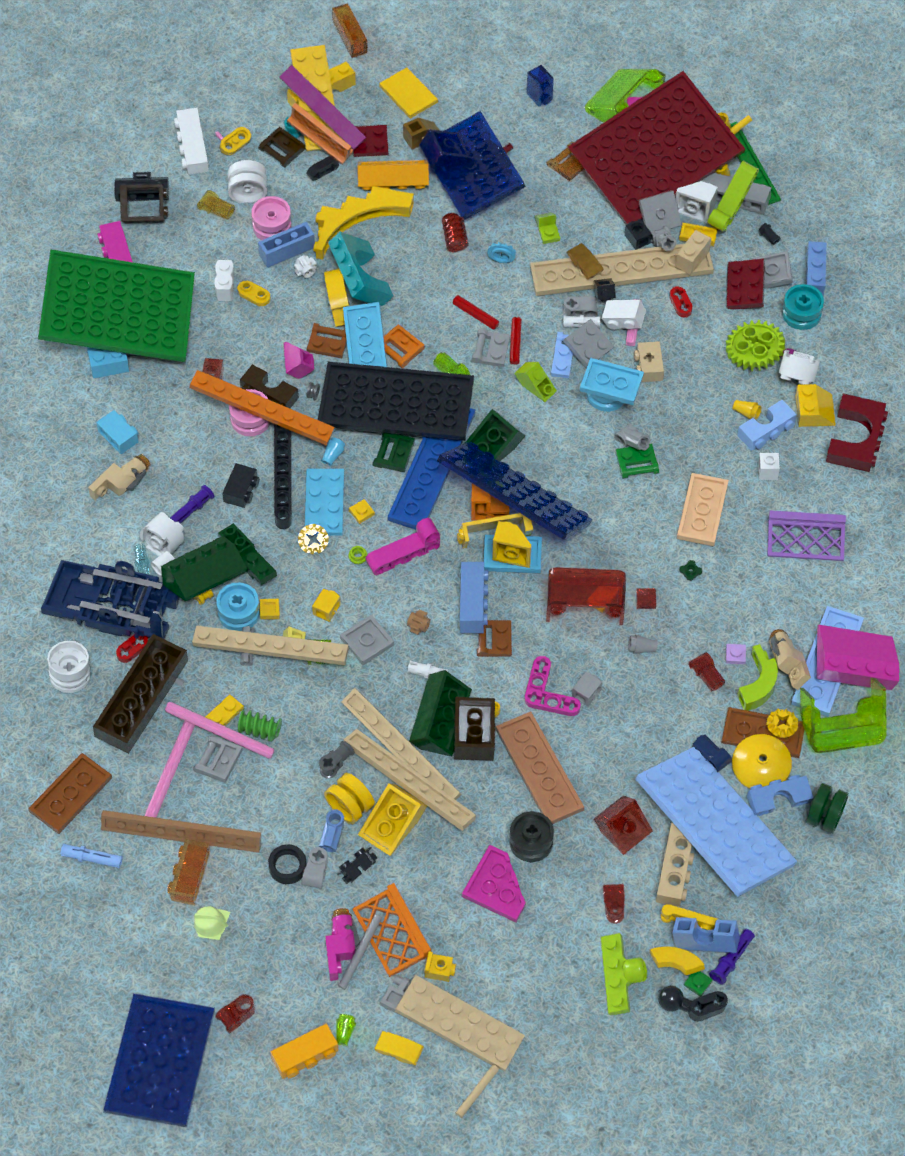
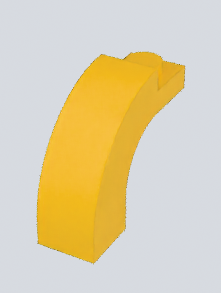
(337, 294)

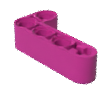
(403, 550)

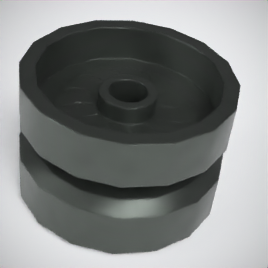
(531, 836)

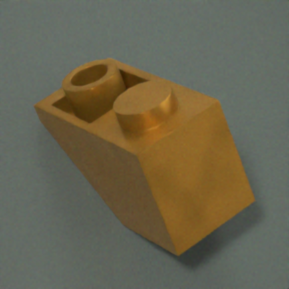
(415, 131)

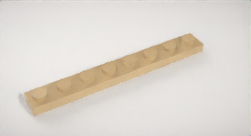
(270, 645)
(396, 742)
(410, 780)

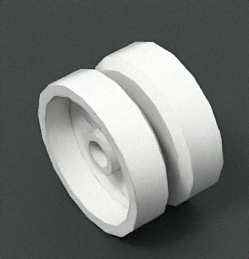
(247, 181)

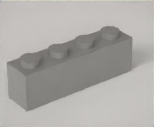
(755, 200)

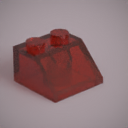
(623, 824)

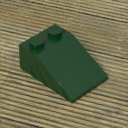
(496, 435)

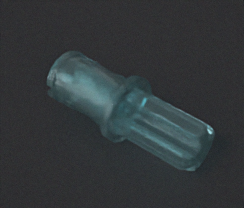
(141, 559)

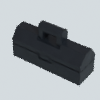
(141, 178)

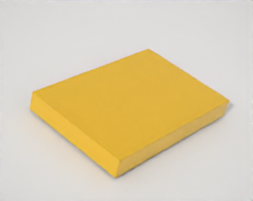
(408, 92)

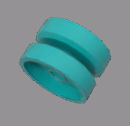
(802, 306)

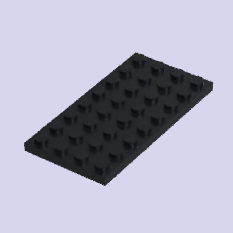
(396, 400)

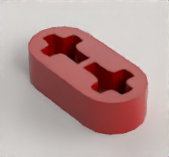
(677, 304)
(132, 647)

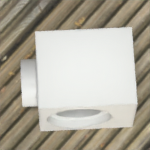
(768, 466)

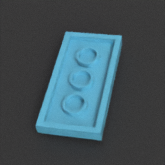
(365, 334)
(325, 499)

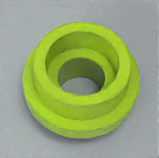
(357, 550)

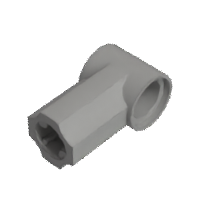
(631, 436)

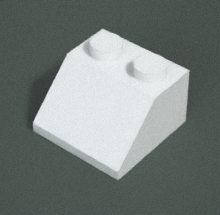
(696, 200)

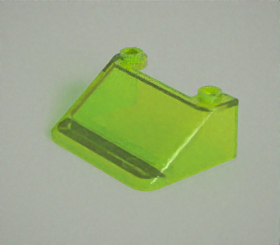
(612, 95)

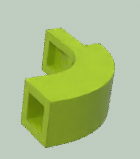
(758, 692)

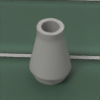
(640, 644)

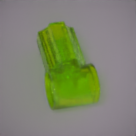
(448, 365)

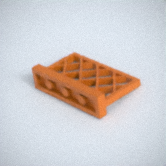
(319, 134)
(408, 922)

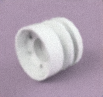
(69, 666)

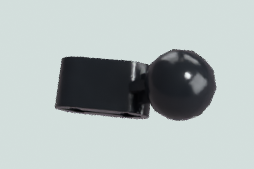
(672, 999)

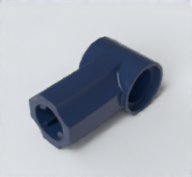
(711, 752)

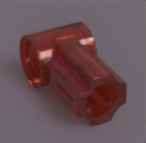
(705, 668)

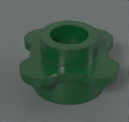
(690, 575)

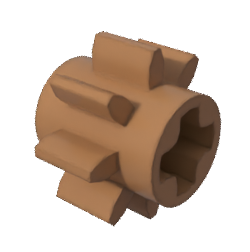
(418, 622)

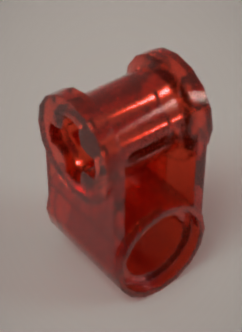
(614, 900)
(233, 1016)

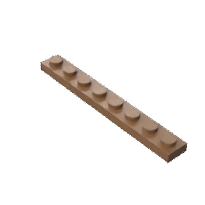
(180, 831)

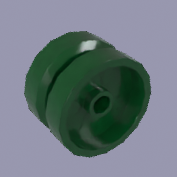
(823, 806)

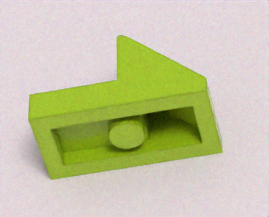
(547, 227)

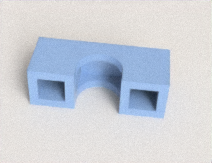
(756, 434)

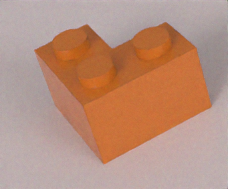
(485, 505)

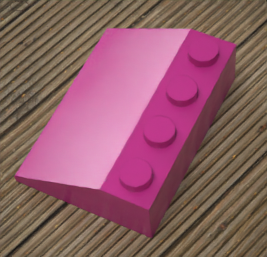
(856, 657)

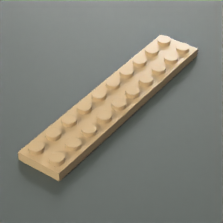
(621, 267)

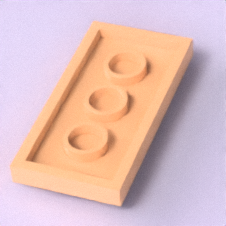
(702, 509)

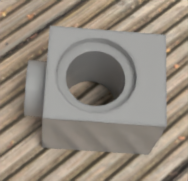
(587, 688)

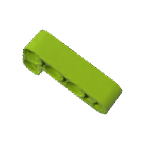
(733, 196)

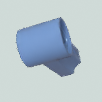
(332, 832)

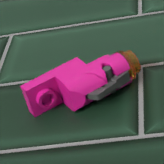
(342, 942)

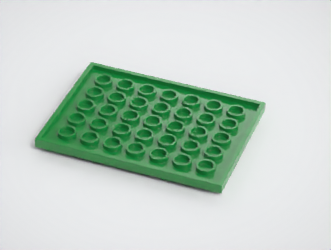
(116, 305)

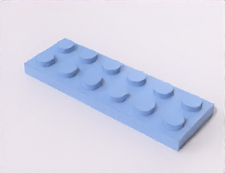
(825, 691)

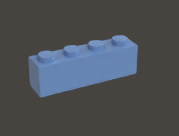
(472, 597)

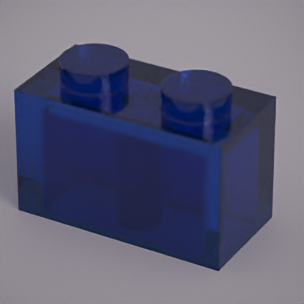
(540, 85)

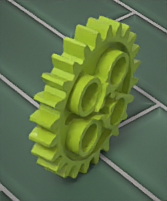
(755, 345)

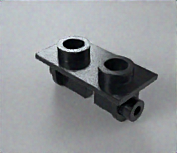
(350, 869)

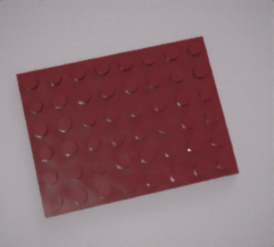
(656, 146)

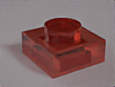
(646, 598)

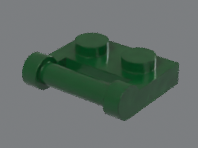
(399, 454)

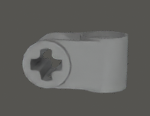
(580, 306)
(315, 870)

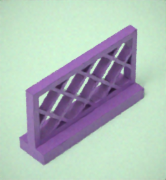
(806, 520)

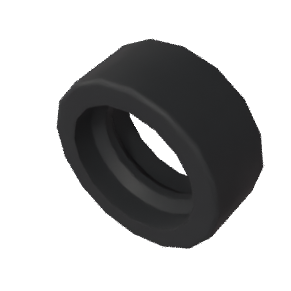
(287, 849)

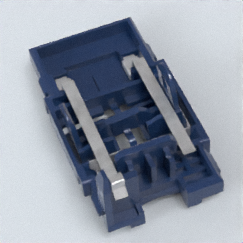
(79, 589)

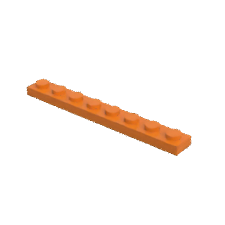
(261, 407)

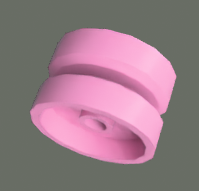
(270, 217)
(247, 423)

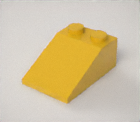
(392, 818)

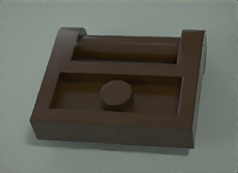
(284, 142)

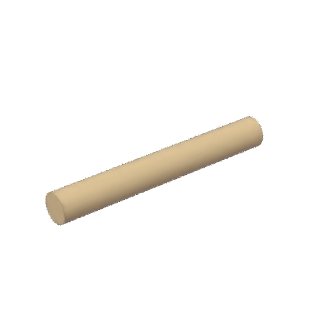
(477, 1091)

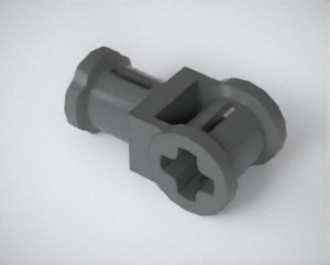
(335, 759)

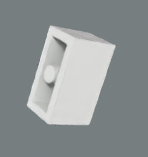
(623, 314)

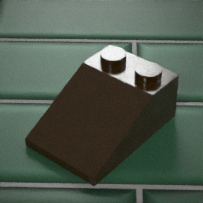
(474, 729)

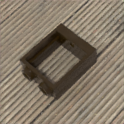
(124, 202)

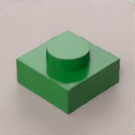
(698, 983)

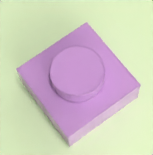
(735, 654)

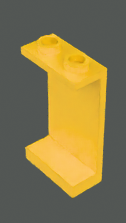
(491, 523)

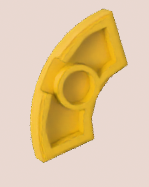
(677, 958)

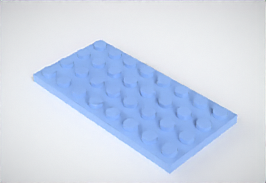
(716, 821)

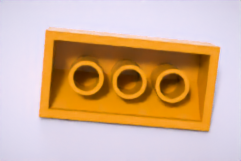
(393, 173)

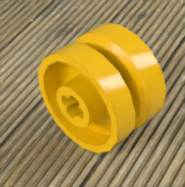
(349, 797)

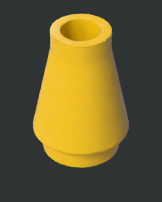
(747, 408)

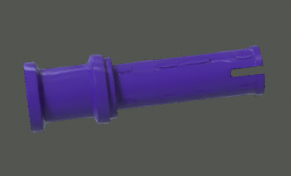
(195, 503)
(727, 962)

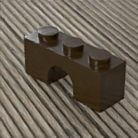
(257, 379)

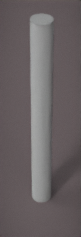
(360, 951)

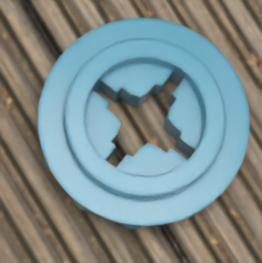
(508, 253)

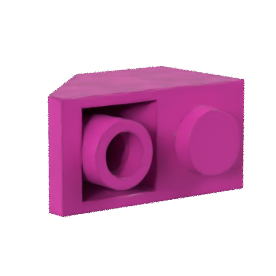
(297, 361)

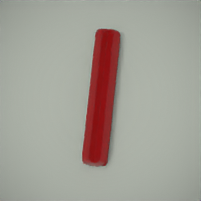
(475, 312)
(515, 340)

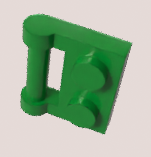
(633, 456)

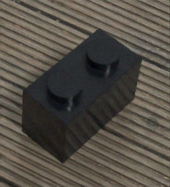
(240, 485)

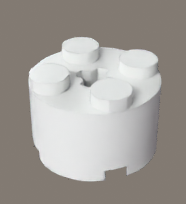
(799, 366)
(162, 531)

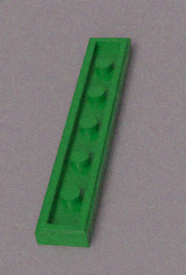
(750, 157)

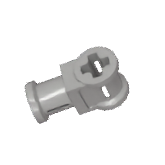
(663, 238)

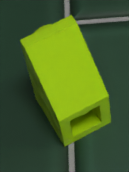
(535, 380)

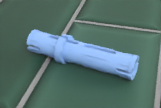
(89, 855)

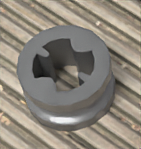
(313, 390)

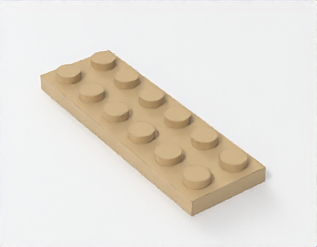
(459, 1023)

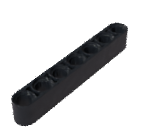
(282, 478)

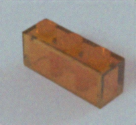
(349, 30)
(189, 871)

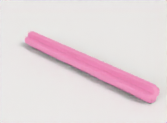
(219, 730)
(170, 769)

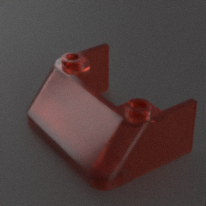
(586, 589)

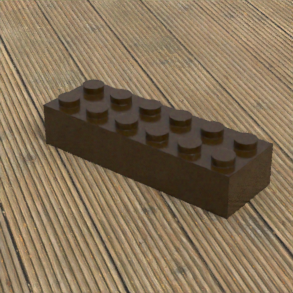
(140, 693)

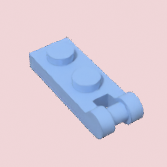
(562, 358)

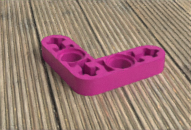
(539, 692)

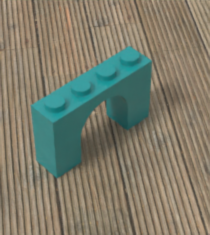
(350, 254)

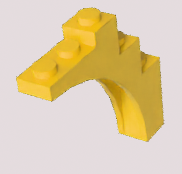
(355, 210)

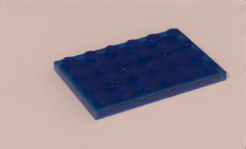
(486, 175)
(159, 1060)

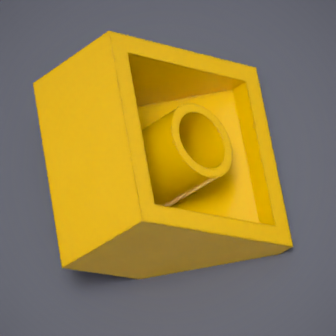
(814, 406)
(511, 545)

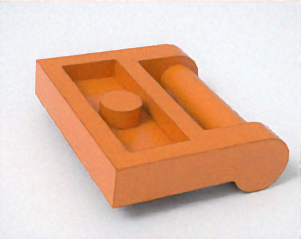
(404, 342)

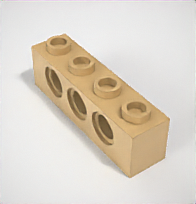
(666, 892)

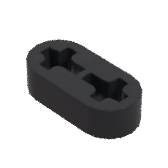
(322, 168)

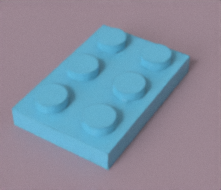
(611, 381)
(496, 566)

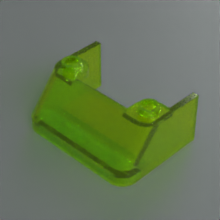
(848, 730)

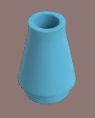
(333, 450)

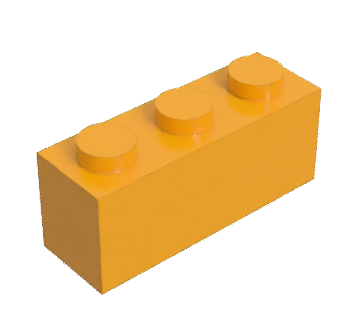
(305, 1051)

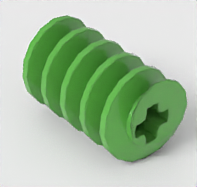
(259, 726)

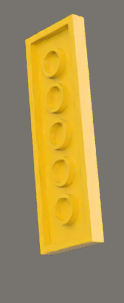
(314, 67)

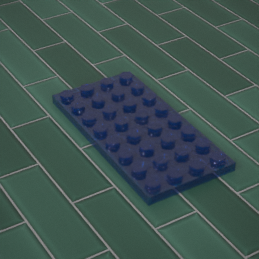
(515, 490)

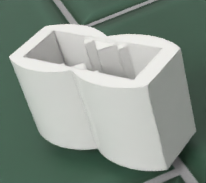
(224, 280)

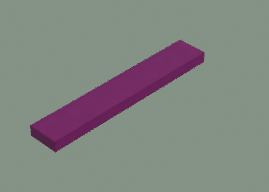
(322, 107)

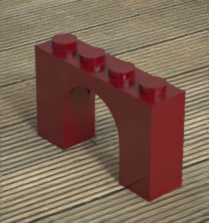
(860, 454)

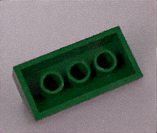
(203, 568)
(436, 714)

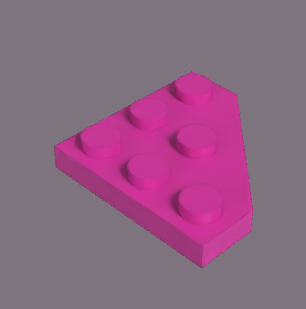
(496, 885)

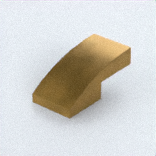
(582, 257)

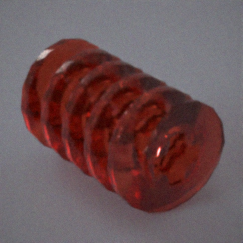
(454, 232)

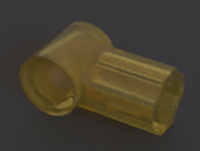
(212, 203)

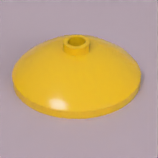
(751, 770)

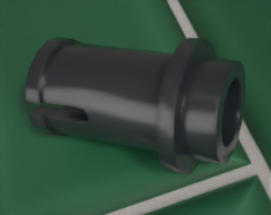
(769, 234)

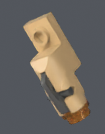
(120, 479)
(789, 659)

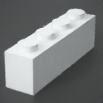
(192, 141)

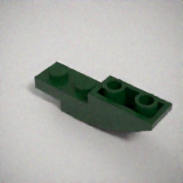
(256, 565)

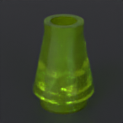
(344, 1028)

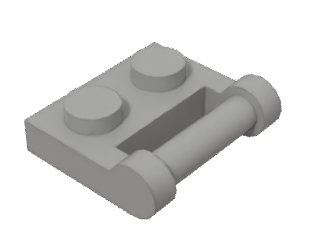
(497, 348)
(223, 761)

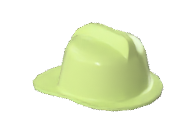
(210, 922)

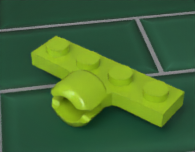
(619, 973)

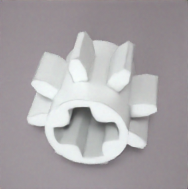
(305, 266)

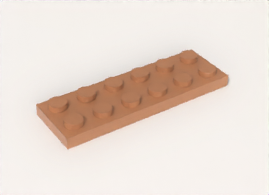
(539, 767)

